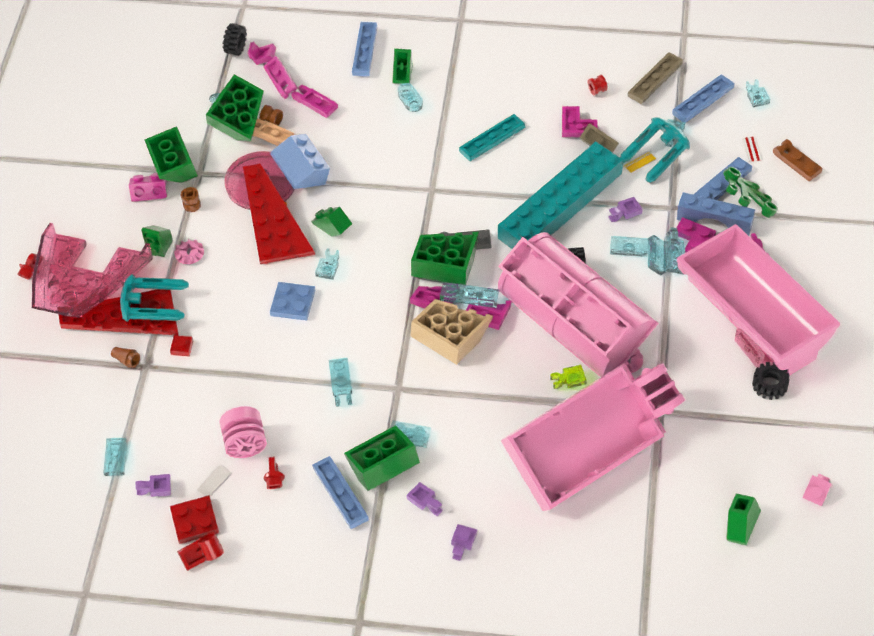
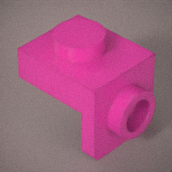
(261, 54)

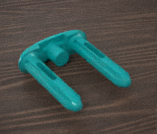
(670, 132)
(130, 297)

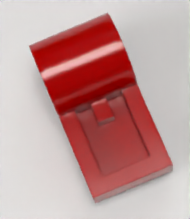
(203, 549)

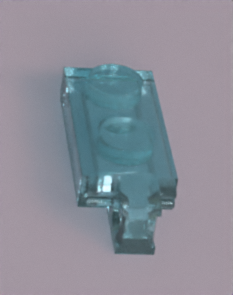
(673, 248)

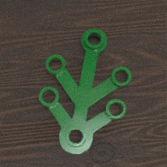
(748, 189)

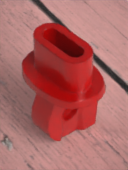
(26, 270)
(274, 476)

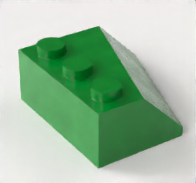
(236, 109)
(444, 257)

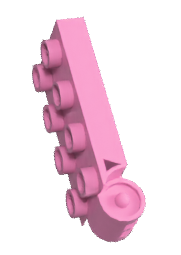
(592, 432)

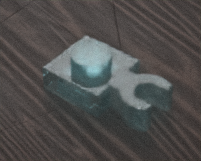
(756, 95)
(328, 267)

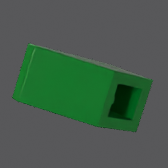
(332, 221)
(158, 238)
(742, 518)

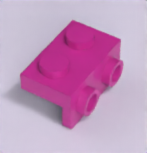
(147, 188)

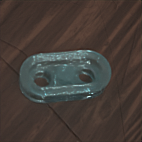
(412, 101)

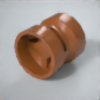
(269, 114)
(190, 199)

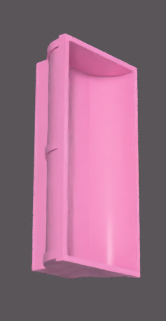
(759, 298)
(573, 303)

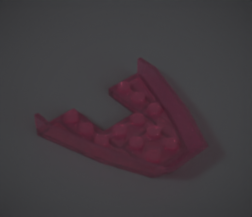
(75, 290)

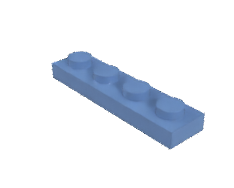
(364, 49)
(703, 98)
(717, 185)
(340, 492)

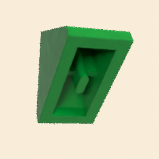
(402, 66)

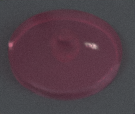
(235, 179)

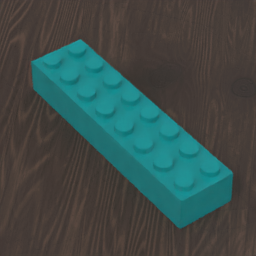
(562, 195)

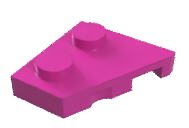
(425, 295)
(499, 313)

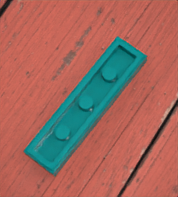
(491, 137)

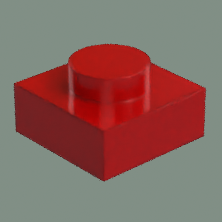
(181, 345)

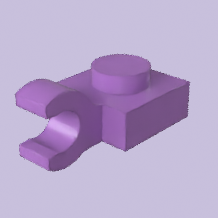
(627, 208)
(157, 486)
(423, 496)
(462, 539)

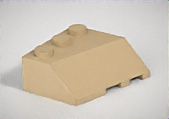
(449, 329)

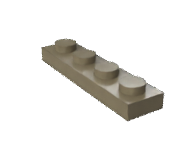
(655, 78)

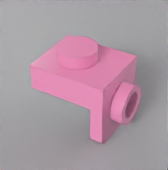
(817, 489)

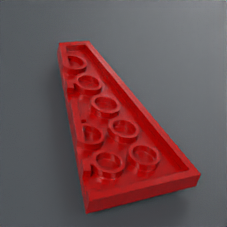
(274, 226)
(108, 316)

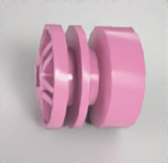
(242, 432)

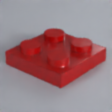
(194, 519)

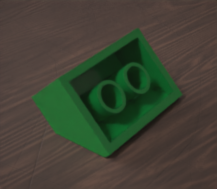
(170, 156)
(382, 457)

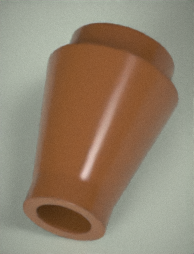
(128, 357)

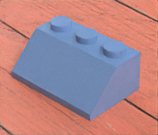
(301, 162)

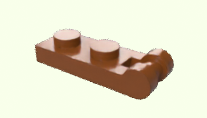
(797, 160)

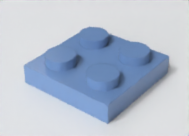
(292, 301)

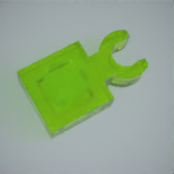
(571, 376)

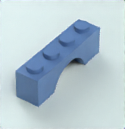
(698, 207)

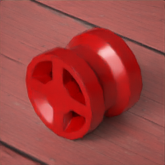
(597, 84)

